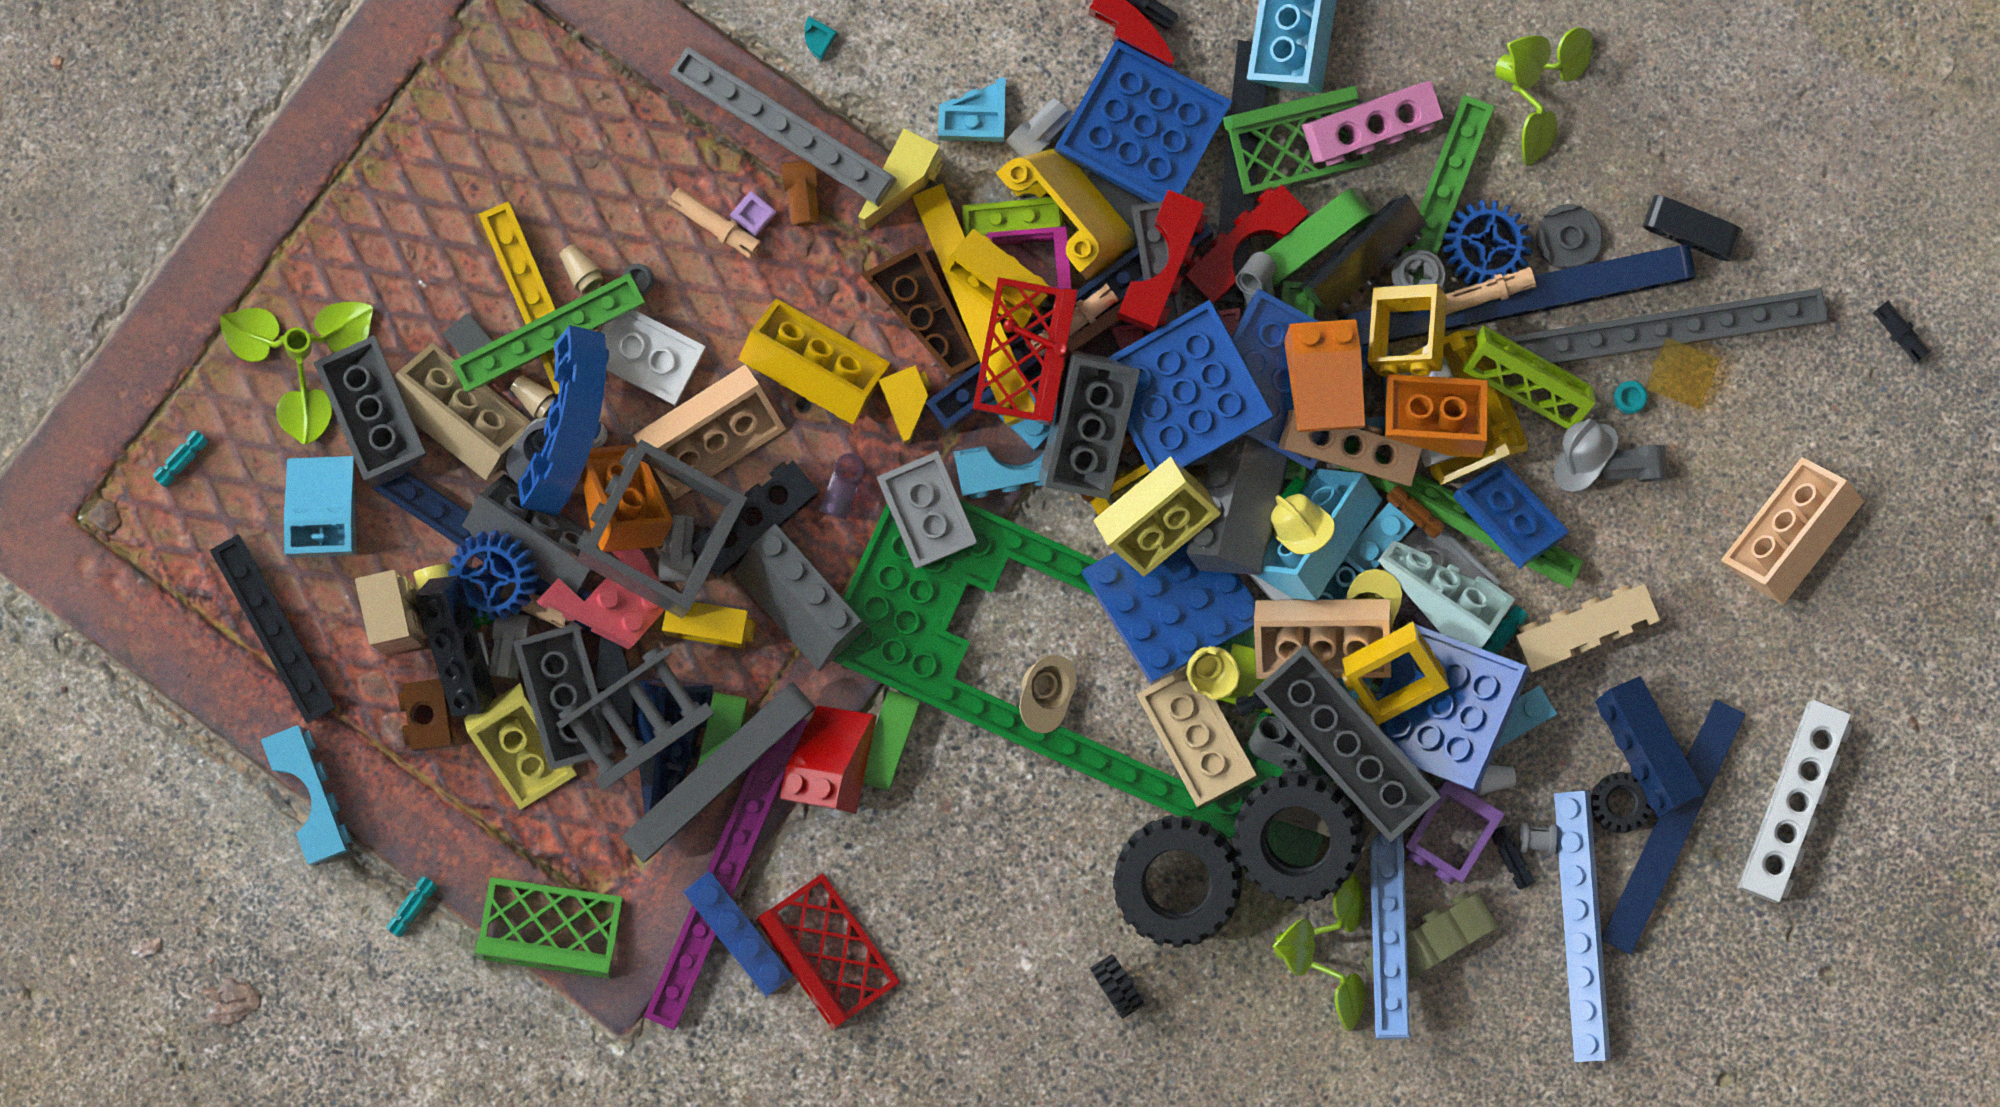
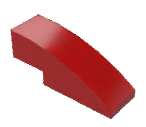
(1132, 29)

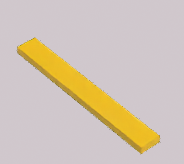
(945, 237)

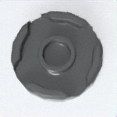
(1569, 236)

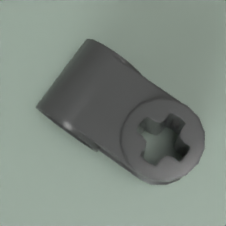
(1278, 745)

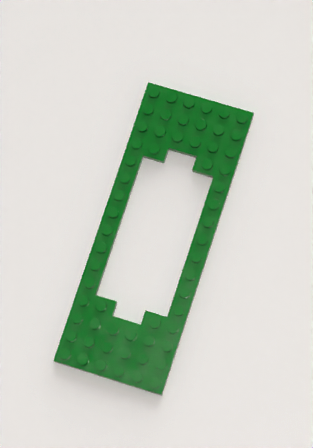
(917, 656)

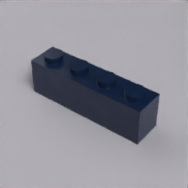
(1649, 747)

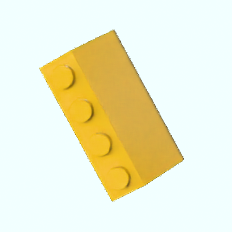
(813, 361)

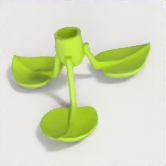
(1523, 68)
(253, 332)
(1298, 946)

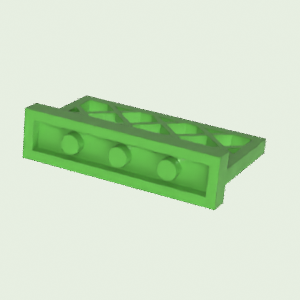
(1282, 114)
(543, 956)

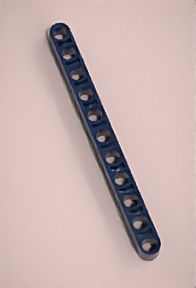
(1551, 292)

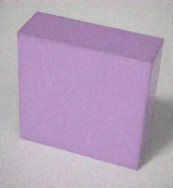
(753, 214)

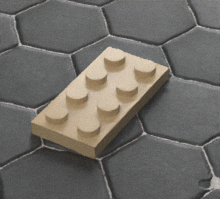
(1196, 739)

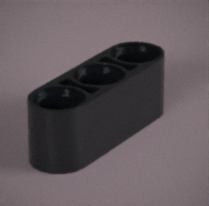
(1692, 227)

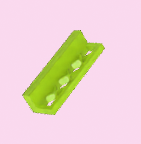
(1532, 368)

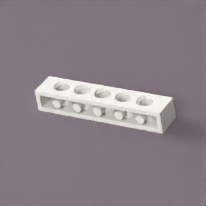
(1755, 876)

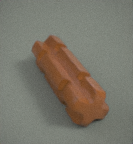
(1415, 511)

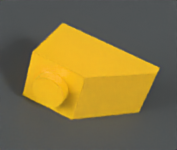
(906, 399)

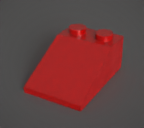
(830, 760)

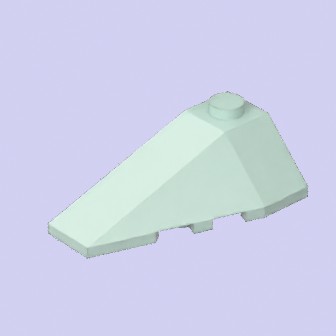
(1451, 601)

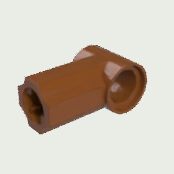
(801, 186)

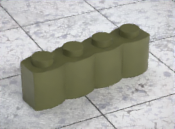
(1442, 934)

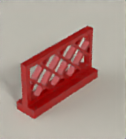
(1052, 364)
(804, 969)

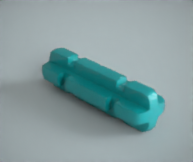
(180, 458)
(1505, 629)
(411, 906)

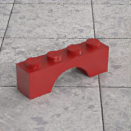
(1275, 217)
(1147, 299)

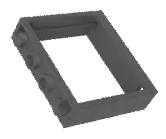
(634, 580)

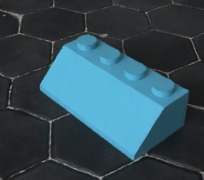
(1292, 44)
(1350, 503)

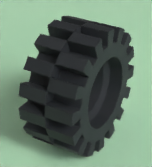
(1603, 813)
(1117, 986)

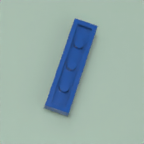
(736, 933)

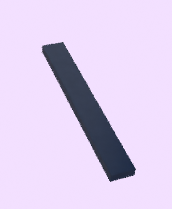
(443, 517)
(1671, 831)

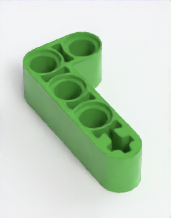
(1318, 233)

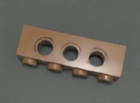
(1397, 469)

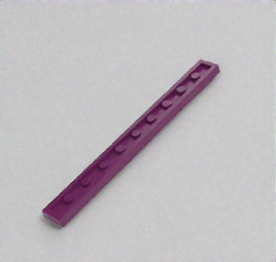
(727, 867)

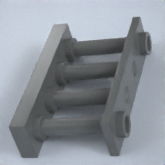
(636, 750)

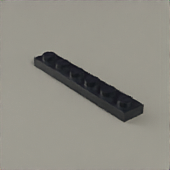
(273, 629)

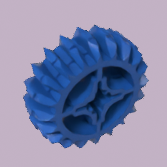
(1471, 242)
(519, 573)

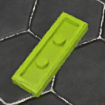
(1011, 215)

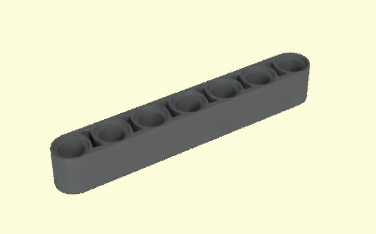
(718, 772)

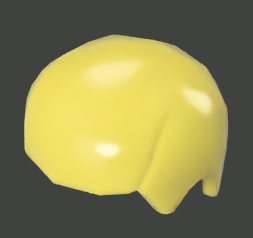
(1213, 672)

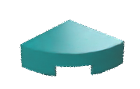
(818, 37)

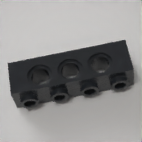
(800, 494)
(455, 645)

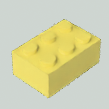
(1157, 516)

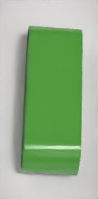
(726, 721)
(890, 739)

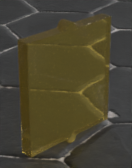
(1682, 373)

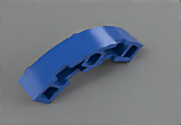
(570, 423)

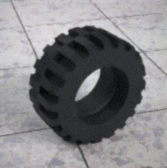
(1273, 873)
(1169, 926)

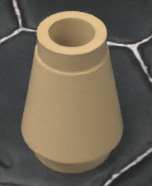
(581, 269)
(533, 396)

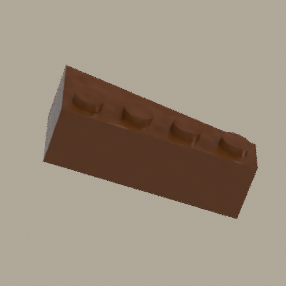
(924, 305)

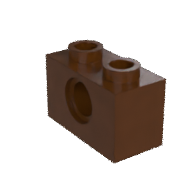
(434, 734)

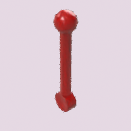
(1059, 348)

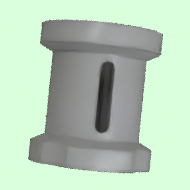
(1538, 838)

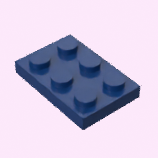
(1511, 514)

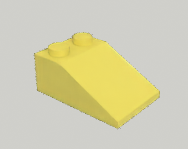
(912, 164)
(513, 747)

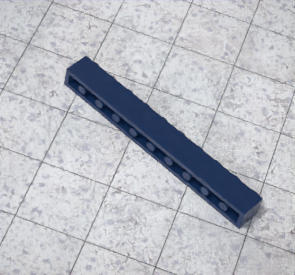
(956, 401)

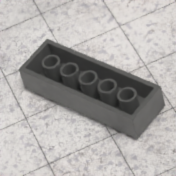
(1347, 743)

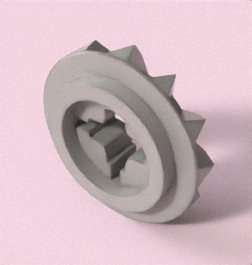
(1411, 262)

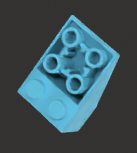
(320, 507)

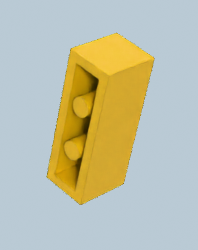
(979, 264)

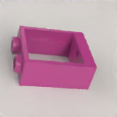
(1055, 234)

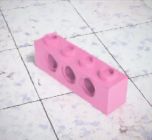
(1417, 99)

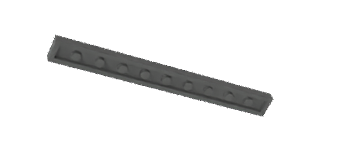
(1682, 325)

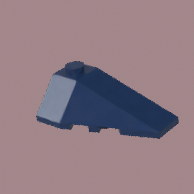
(669, 766)

